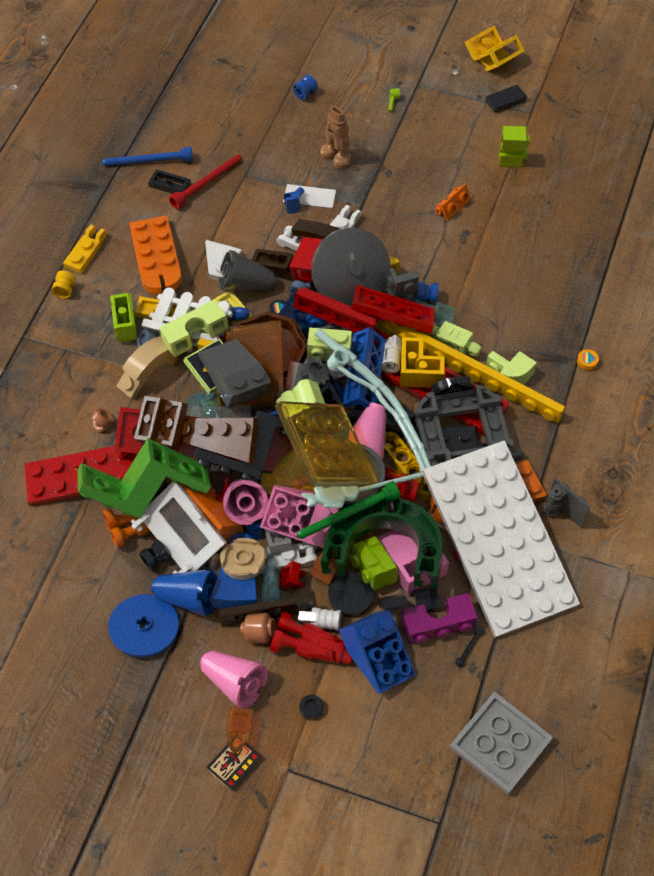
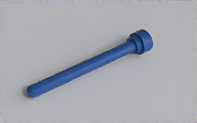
(184, 154)

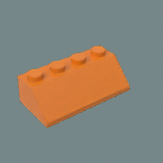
(213, 511)

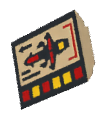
(232, 768)

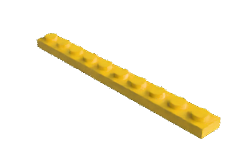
(480, 373)

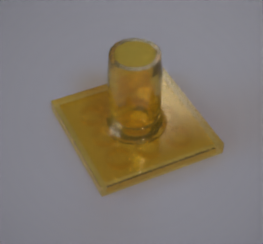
(323, 448)

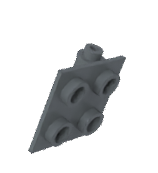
(566, 501)

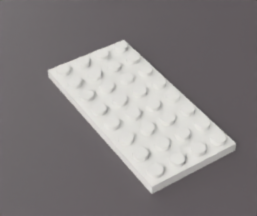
(500, 539)

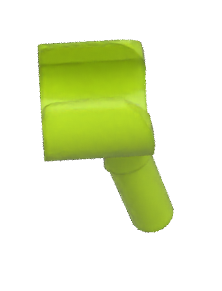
(394, 94)

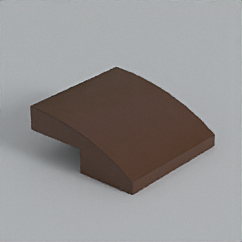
(161, 421)

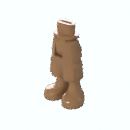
(337, 139)

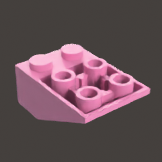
(289, 513)
(404, 554)

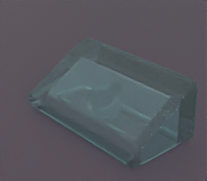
(270, 581)

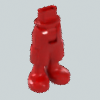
(313, 641)

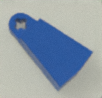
(233, 592)

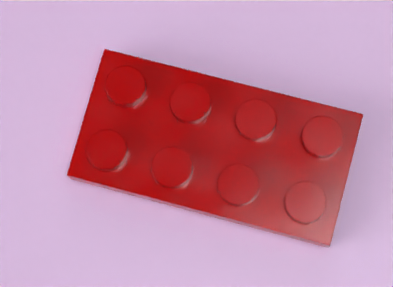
(393, 309)

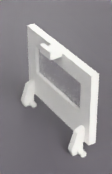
(181, 528)

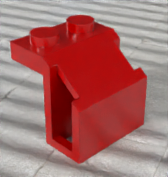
(302, 260)

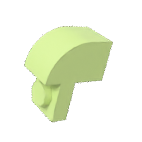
(520, 368)

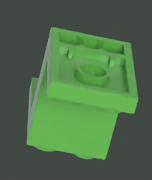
(142, 479)

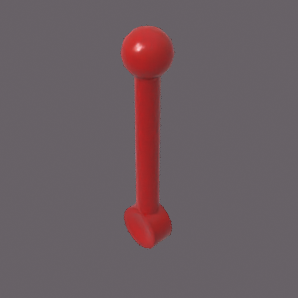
(219, 497)

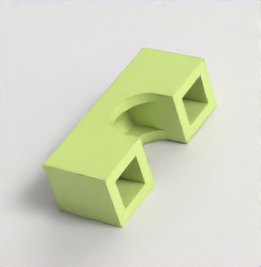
(205, 318)

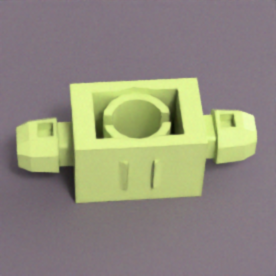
(456, 338)

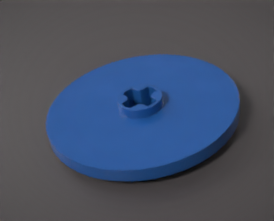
(155, 637)

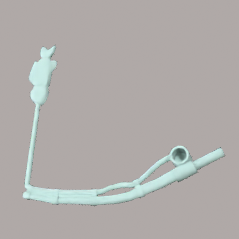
(336, 496)

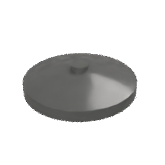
(348, 260)

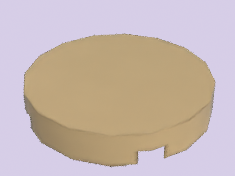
(243, 559)

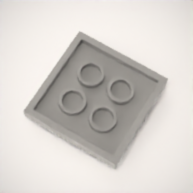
(501, 743)

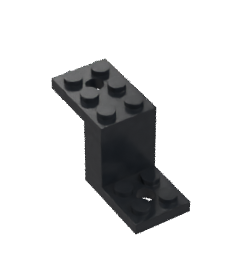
(266, 429)

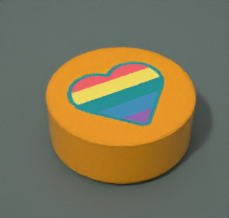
(587, 359)

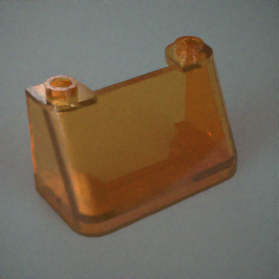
(265, 344)

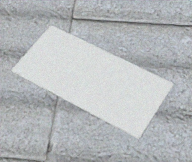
(314, 196)

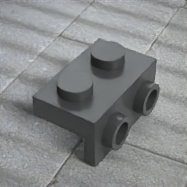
(403, 286)

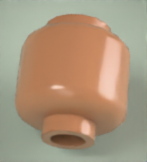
(258, 628)

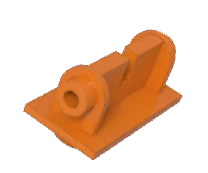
(454, 202)

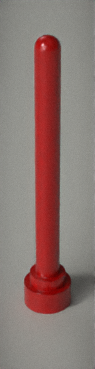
(177, 199)

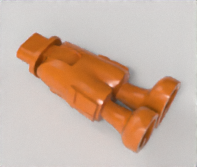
(114, 523)

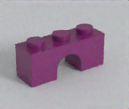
(421, 626)

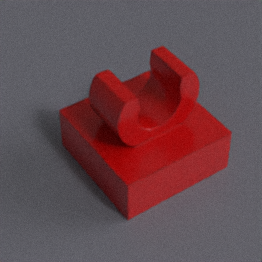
(290, 576)

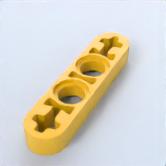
(407, 466)

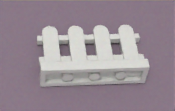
(184, 306)

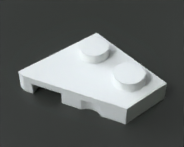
(215, 255)

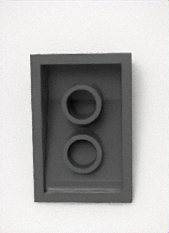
(235, 372)

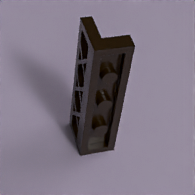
(289, 601)

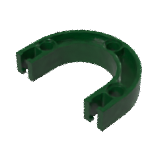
(396, 515)

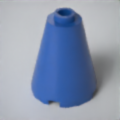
(187, 590)

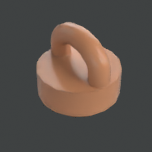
(102, 418)

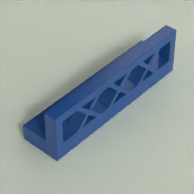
(363, 348)

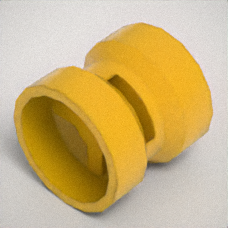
(63, 284)

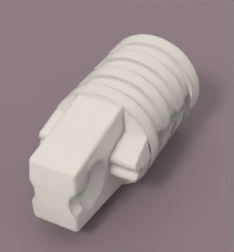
(392, 355)
(322, 618)

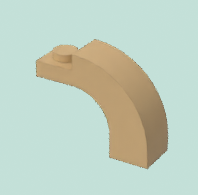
(142, 364)

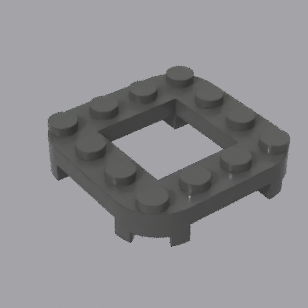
(459, 403)

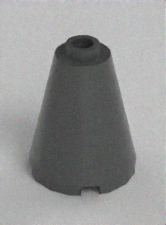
(244, 274)

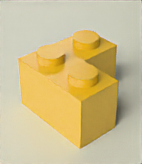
(419, 369)

